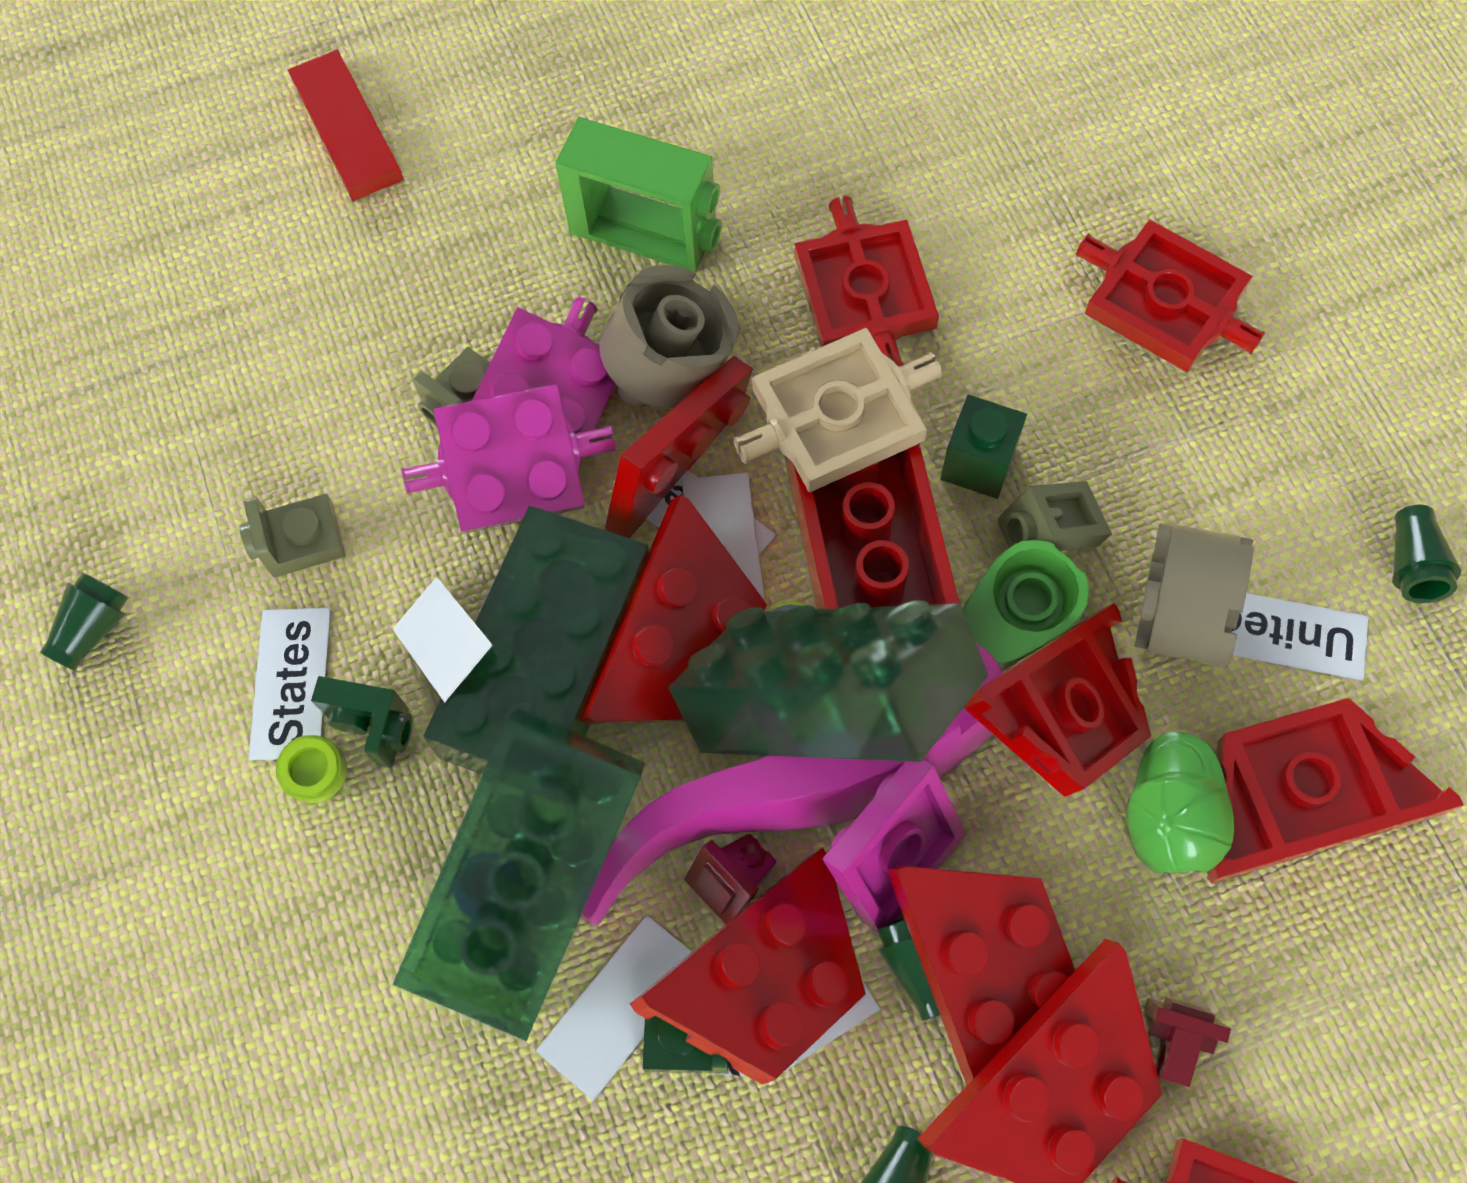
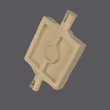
(838, 409)

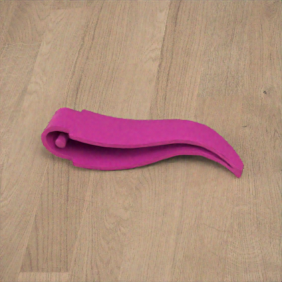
(765, 796)

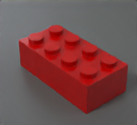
(874, 536)

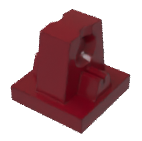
(729, 875)
(1183, 1034)

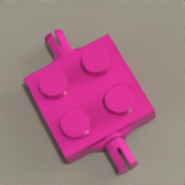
(546, 354)
(507, 456)

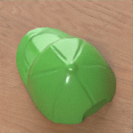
(1025, 600)
(1180, 806)

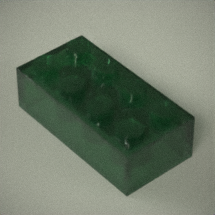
(548, 633)
(832, 682)
(519, 873)

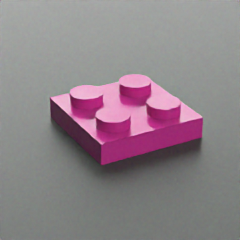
(904, 826)

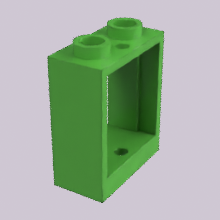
(607, 156)

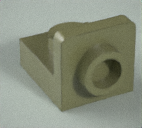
(453, 386)
(1056, 514)
(292, 534)

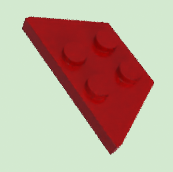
(673, 612)
(1068, 705)
(1317, 786)
(985, 951)
(766, 977)
(1060, 1085)

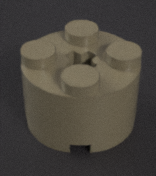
(666, 336)
(1195, 594)

